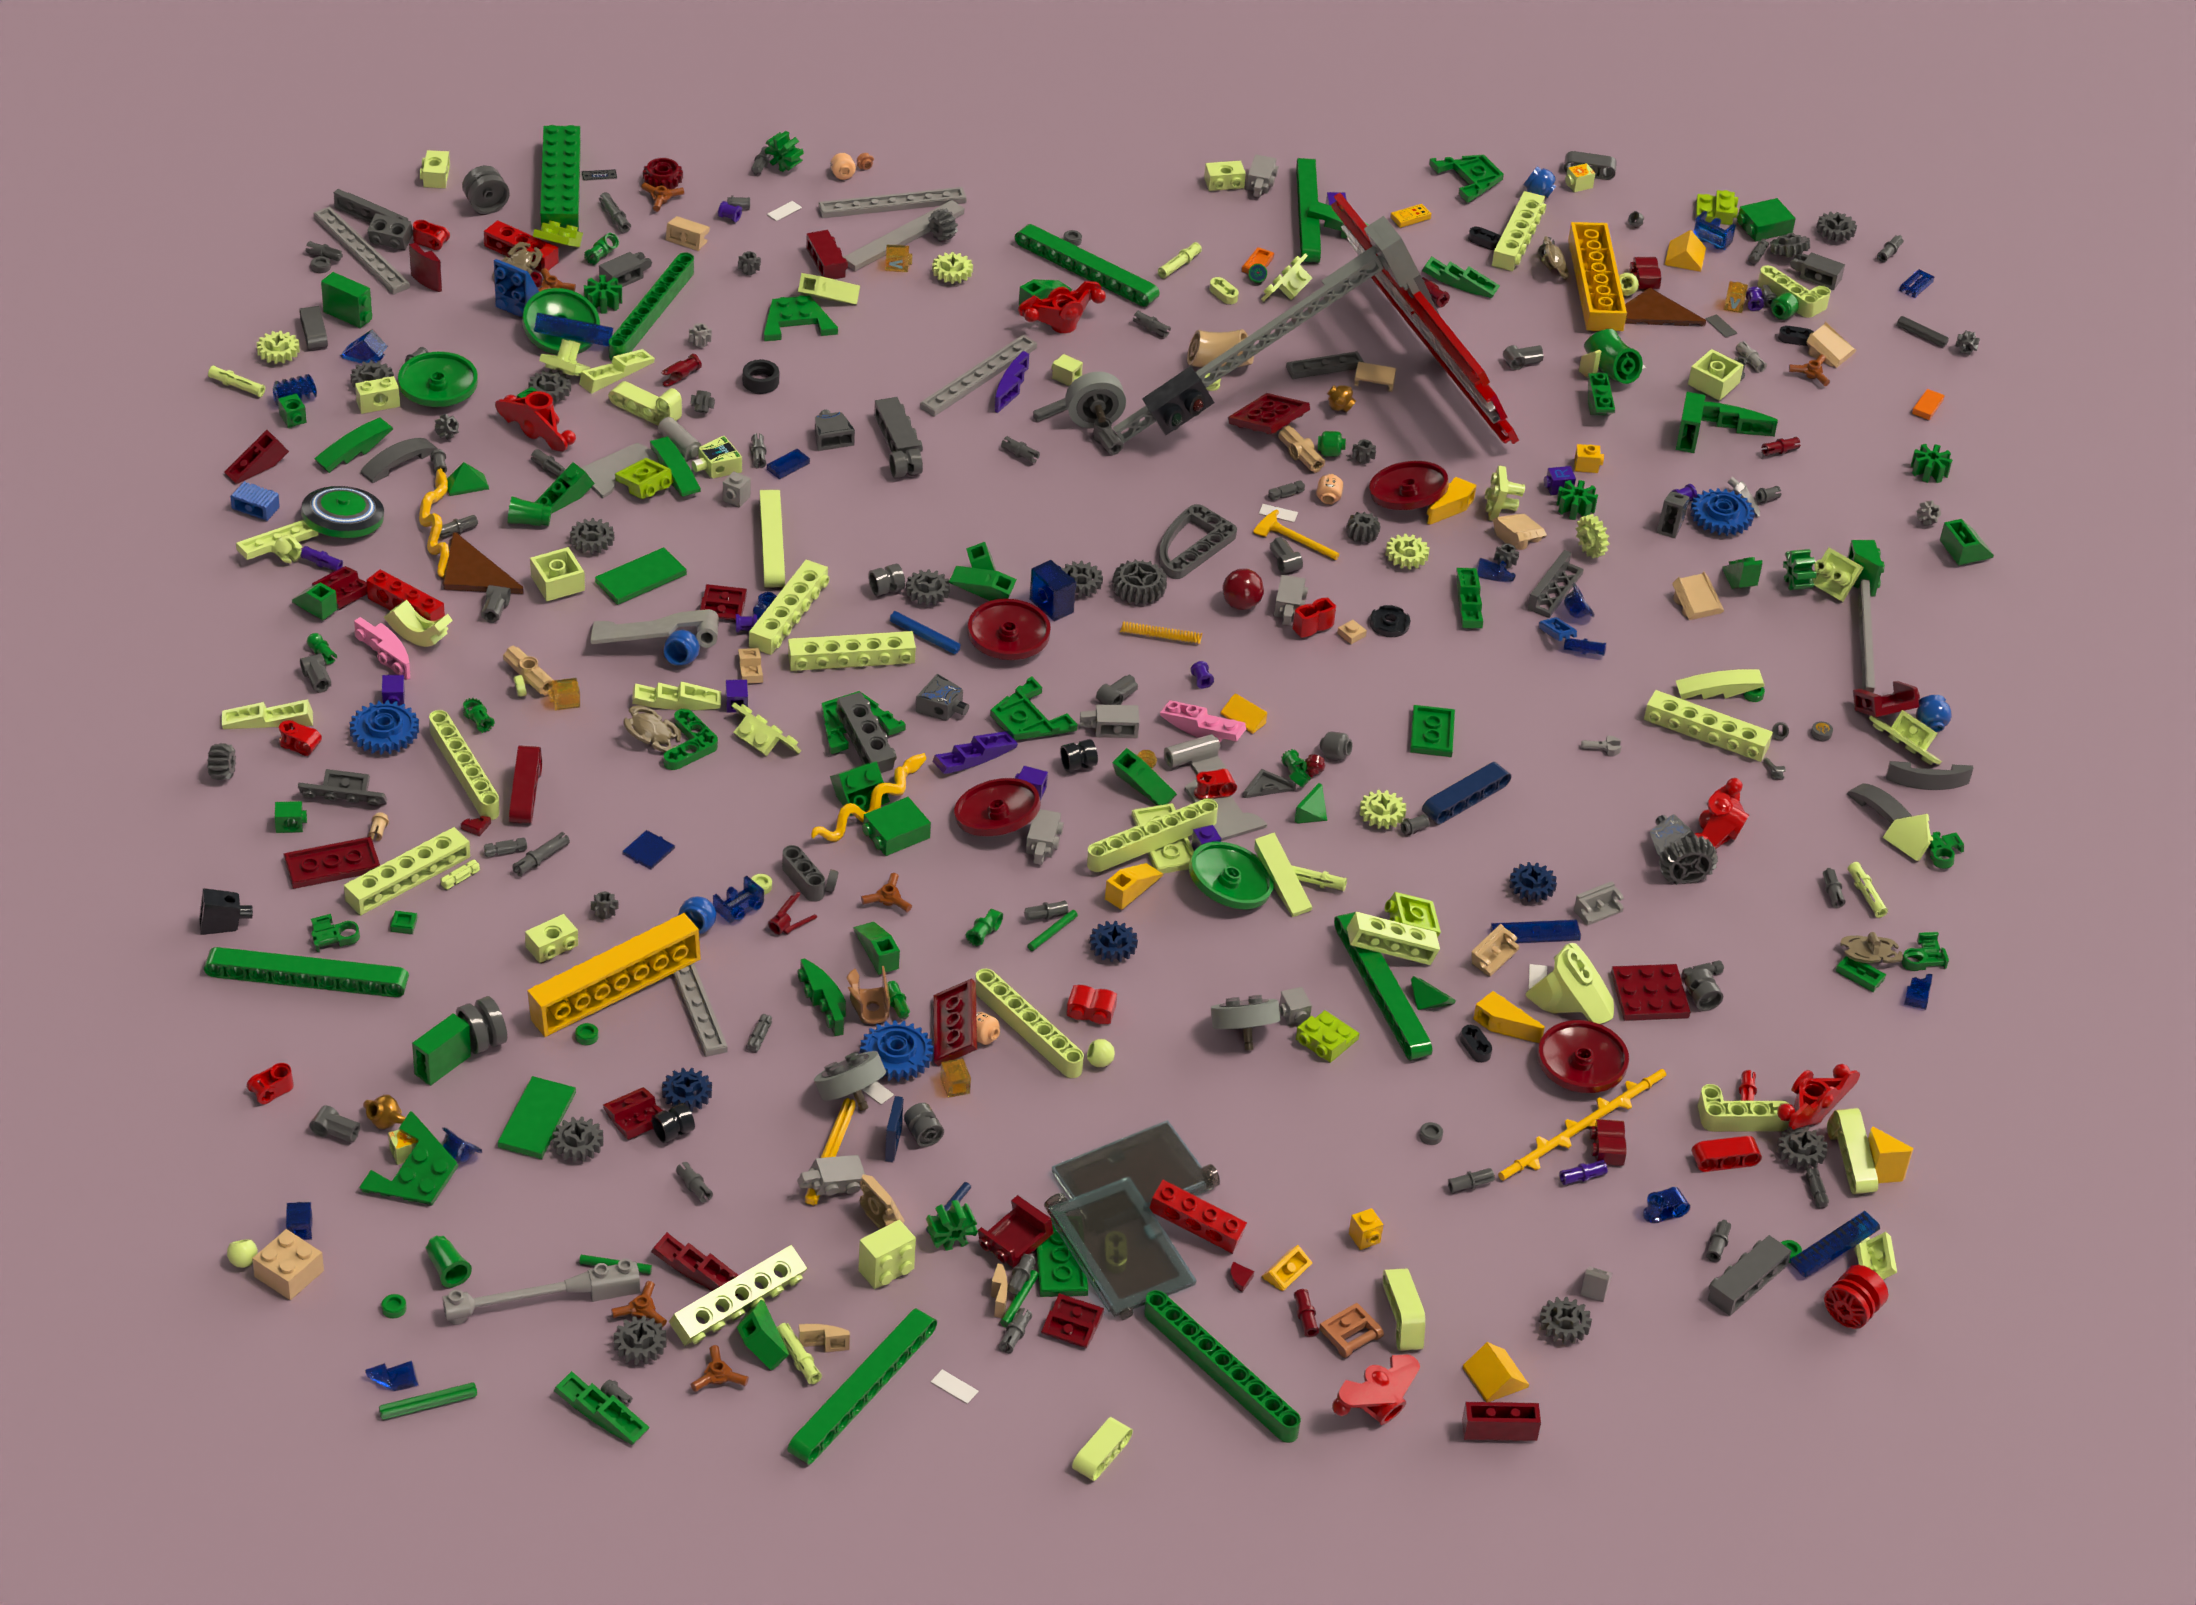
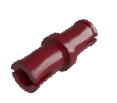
(1780, 446)
(1306, 1312)

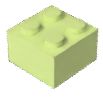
(1715, 374)
(557, 574)
(887, 1254)

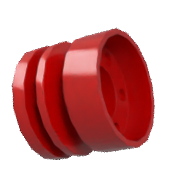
(1856, 1296)

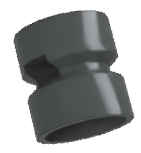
(905, 463)
(884, 580)
(1704, 989)
(923, 1124)

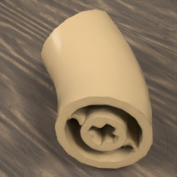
(1209, 345)

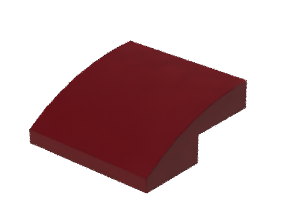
(425, 267)
(346, 584)
(724, 601)
(633, 1112)
(1073, 1320)

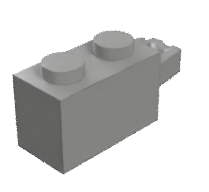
(1262, 175)
(1290, 597)
(1112, 721)
(1044, 835)
(833, 1175)

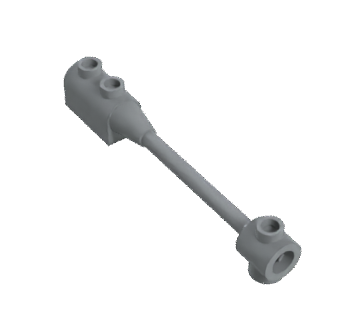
(601, 1283)

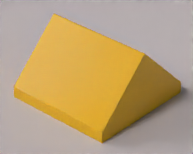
(1686, 252)
(1889, 1156)
(1494, 1373)

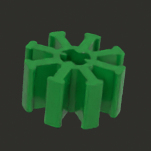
(784, 151)
(604, 293)
(1931, 463)
(1576, 499)
(1799, 569)
(951, 1225)

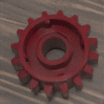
(663, 173)

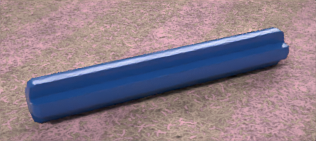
(925, 632)

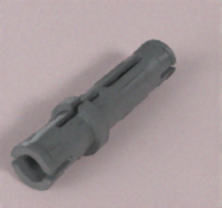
(617, 216)
(535, 857)

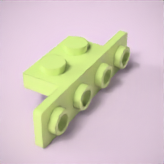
(1291, 282)
(1911, 732)
(760, 735)
(1877, 1255)

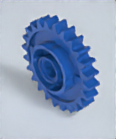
(1722, 512)
(384, 727)
(900, 1048)

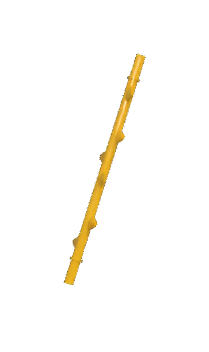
(1562, 1139)

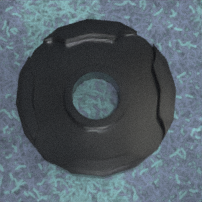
(1389, 629)

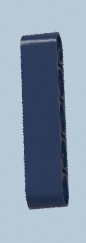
(1466, 792)

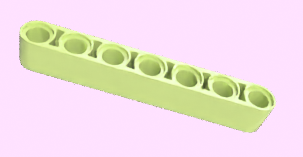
(772, 539)
(464, 764)
(1151, 835)
(1029, 1023)

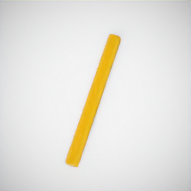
(834, 1140)

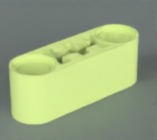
(1102, 1448)

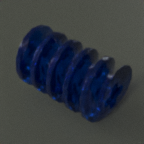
(299, 385)

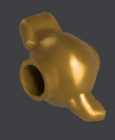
(1341, 398)
(383, 1111)

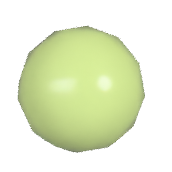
(1629, 283)
(1100, 1053)
(241, 1253)

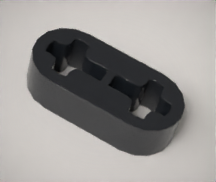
(1483, 237)
(1794, 335)
(1479, 1041)

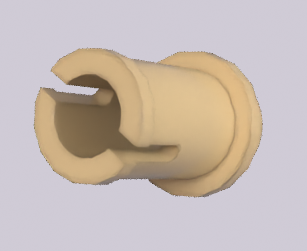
(379, 822)

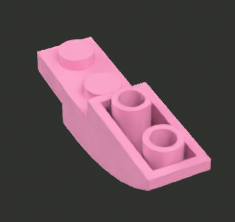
(386, 643)
(1198, 723)

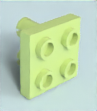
(566, 359)
(1498, 491)
(1836, 574)

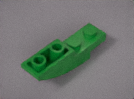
(825, 993)

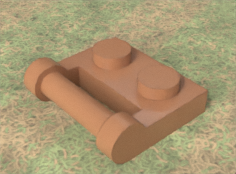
(1348, 1323)

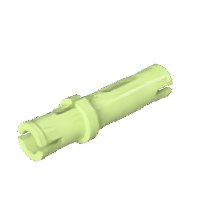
(1184, 256)
(229, 378)
(1857, 872)
(1323, 879)
(803, 1361)

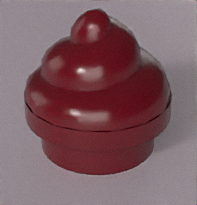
(1314, 765)

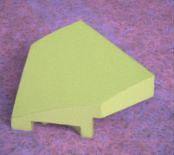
(1910, 835)

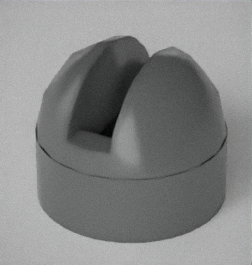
(1636, 216)
(1785, 730)

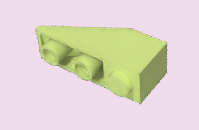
(828, 289)

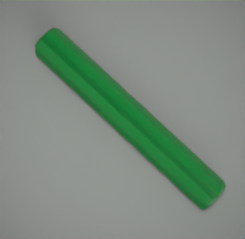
(427, 1400)

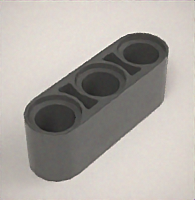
(1602, 165)
(313, 327)
(803, 873)

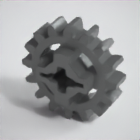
(1836, 226)
(1789, 245)
(370, 371)
(552, 383)
(592, 536)
(1083, 576)
(927, 587)
(578, 1139)
(1791, 1144)
(1565, 1320)
(640, 1340)

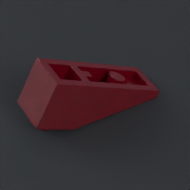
(257, 458)

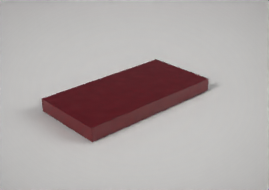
(331, 862)
(955, 1022)

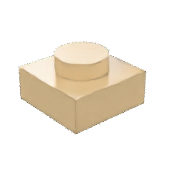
(1351, 631)

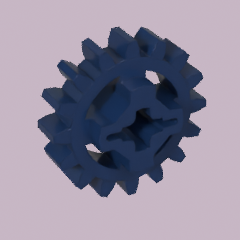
(1533, 882)
(1124, 941)
(687, 1088)

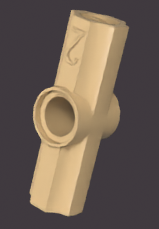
(1301, 449)
(528, 668)

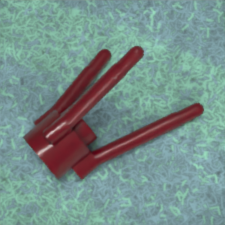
(781, 921)

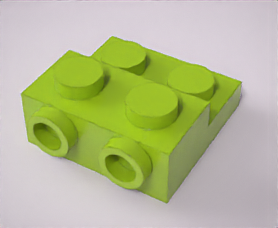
(1719, 206)
(558, 234)
(645, 478)
(1412, 912)
(1326, 1035)

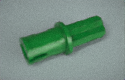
(898, 1000)

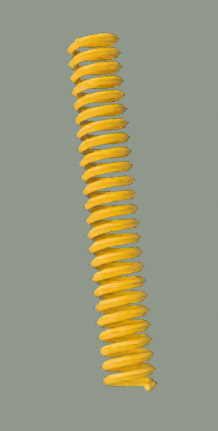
(1164, 633)

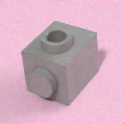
(736, 489)
(1295, 1006)

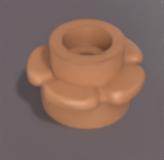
(865, 161)

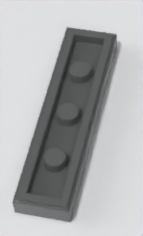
(1323, 365)

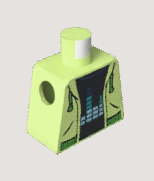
(718, 458)

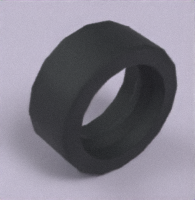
(760, 385)

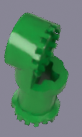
(601, 244)
(478, 714)
(1296, 767)
(984, 927)

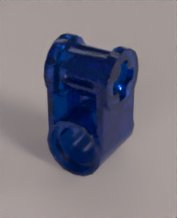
(1666, 1205)

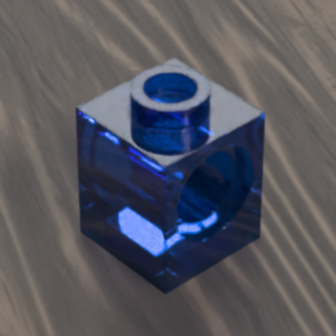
(300, 1219)

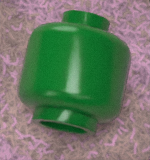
(1784, 306)
(1331, 443)

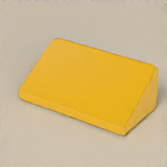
(1245, 711)
(1287, 1268)

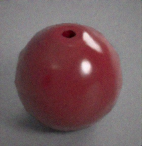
(1243, 589)

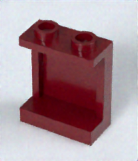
(1903, 698)
(1017, 1232)

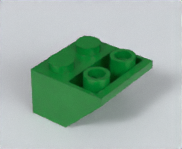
(1964, 542)
(1868, 556)
(857, 785)

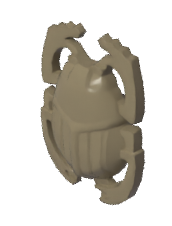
(523, 258)
(1556, 258)
(650, 728)
(1871, 949)

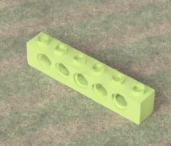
(1519, 231)
(788, 607)
(851, 651)
(1708, 725)
(407, 871)
(785, 1262)

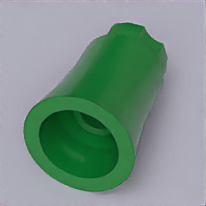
(528, 512)
(449, 1264)

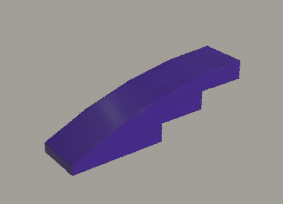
(1010, 383)
(980, 750)

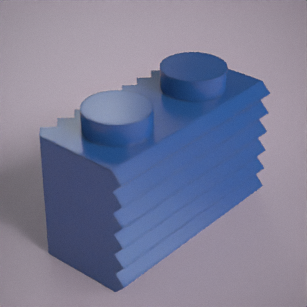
(255, 500)

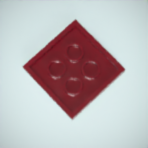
(1269, 413)
(1650, 992)

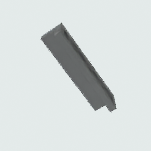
(360, 207)
(1549, 585)

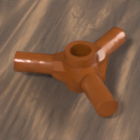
(661, 194)
(552, 282)
(1812, 369)
(888, 895)
(641, 1306)
(718, 1372)

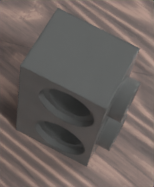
(390, 231)

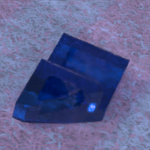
(1493, 571)
(1918, 992)
(396, 1377)

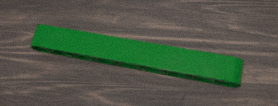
(1307, 192)
(1087, 265)
(652, 305)
(306, 972)
(1387, 994)
(1222, 1366)
(862, 1386)

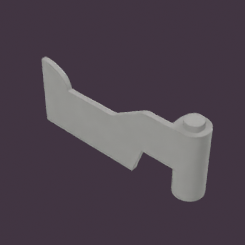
(604, 469)
(705, 621)
(1203, 757)

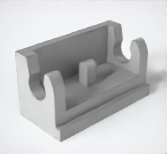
(1598, 903)

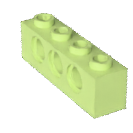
(1393, 938)

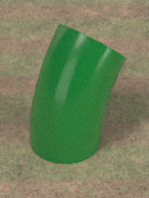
(1616, 358)

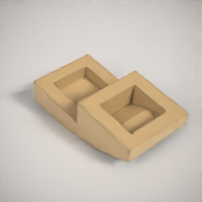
(750, 665)
(999, 1290)
(830, 1336)

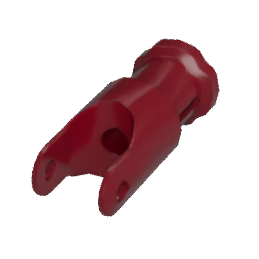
(1436, 293)
(681, 369)

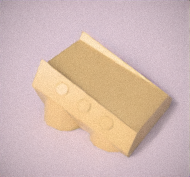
(1831, 344)
(1518, 530)
(1696, 596)
(878, 1203)

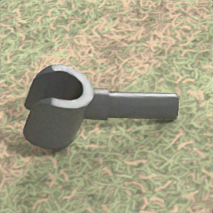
(1776, 771)

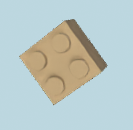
(288, 1264)

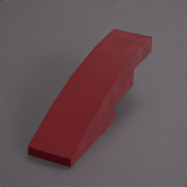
(692, 1263)

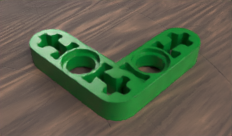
(677, 756)

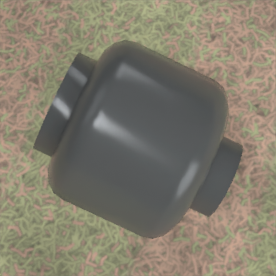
(1336, 745)

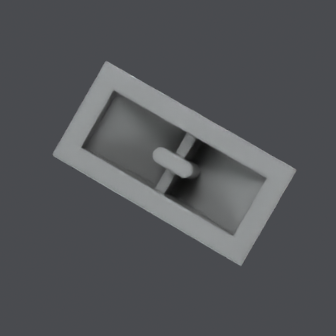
(1596, 1283)

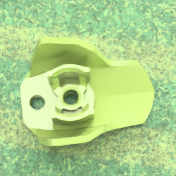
(1573, 987)

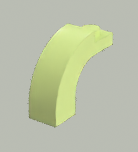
(415, 627)

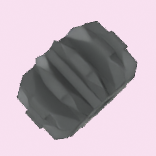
(942, 224)
(1363, 527)
(221, 761)

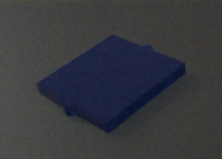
(648, 849)

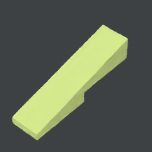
(621, 366)
(261, 717)
(1285, 880)

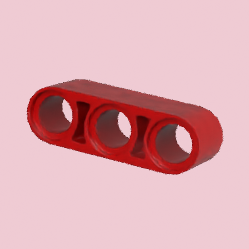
(1726, 1153)

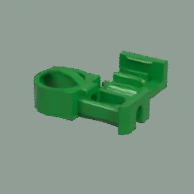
(1943, 847)
(327, 934)
(1927, 955)

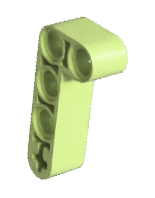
(1810, 302)
(647, 404)
(1737, 1116)
(1855, 1150)
(1406, 1309)

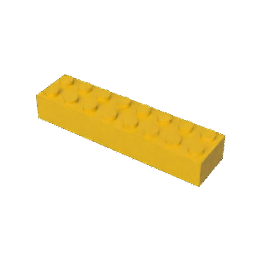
(1597, 276)
(614, 974)

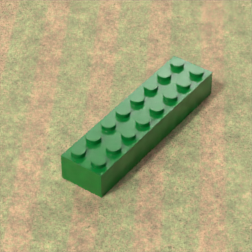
(561, 175)

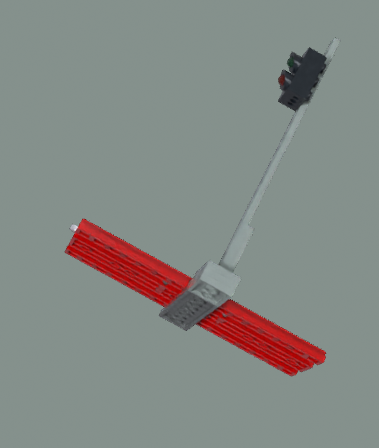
(1391, 267)

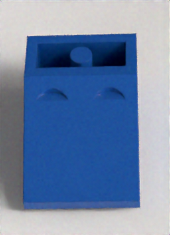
(512, 287)

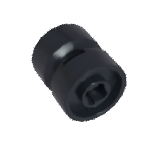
(1079, 755)
(674, 1122)

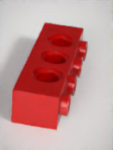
(503, 237)
(391, 591)
(1197, 1216)

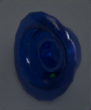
(1576, 603)
(457, 1147)

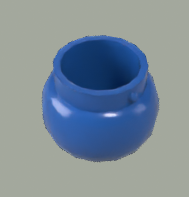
(1540, 182)
(681, 647)
(1934, 712)
(700, 912)

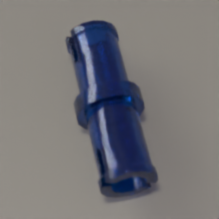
(1585, 646)

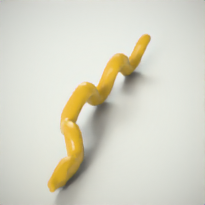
(434, 520)
(909, 766)

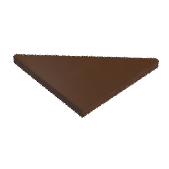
(1658, 309)
(473, 571)

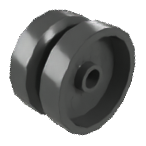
(485, 189)
(485, 1024)

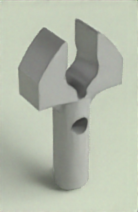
(1610, 745)

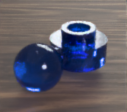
(764, 602)

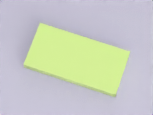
(1172, 856)

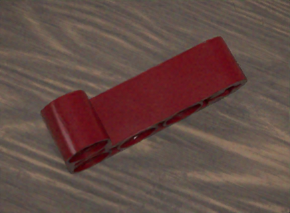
(525, 781)

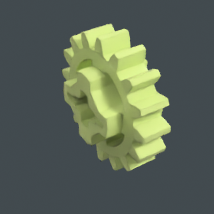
(952, 267)
(278, 347)
(1592, 536)
(1407, 551)
(1382, 809)

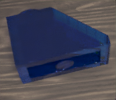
(365, 348)

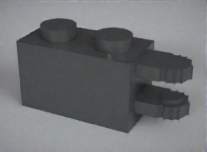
(626, 268)
(1818, 269)

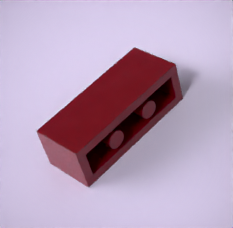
(826, 254)
(1501, 1421)

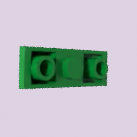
(1600, 395)
(1743, 572)
(762, 1336)

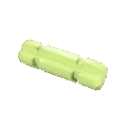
(460, 874)

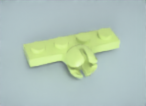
(281, 541)

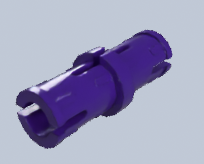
(321, 558)
(1583, 1172)

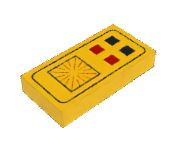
(1411, 215)

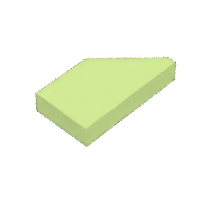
(1590, 363)

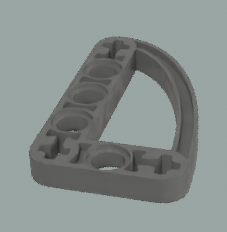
(1200, 516)

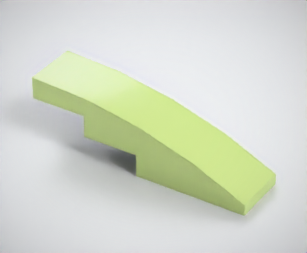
(1715, 683)
(675, 698)

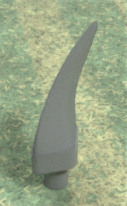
(1741, 488)

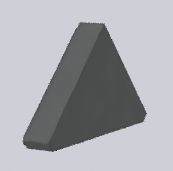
(1266, 784)

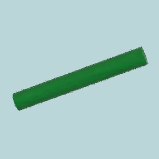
(1052, 930)
(592, 1261)
(1018, 1300)

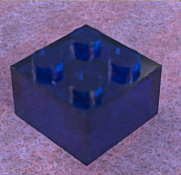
(1052, 590)

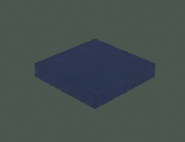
(894, 1129)

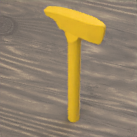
(1270, 523)

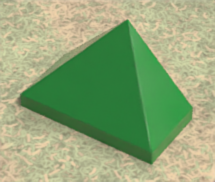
(466, 480)
(1312, 807)
(1428, 995)

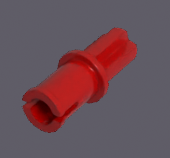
(1747, 1088)

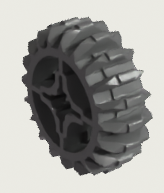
(1139, 582)
(1688, 860)

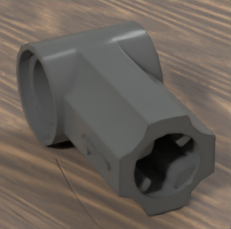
(1518, 358)
(1107, 437)
(1286, 558)
(496, 599)
(315, 669)
(1115, 693)
(330, 1122)

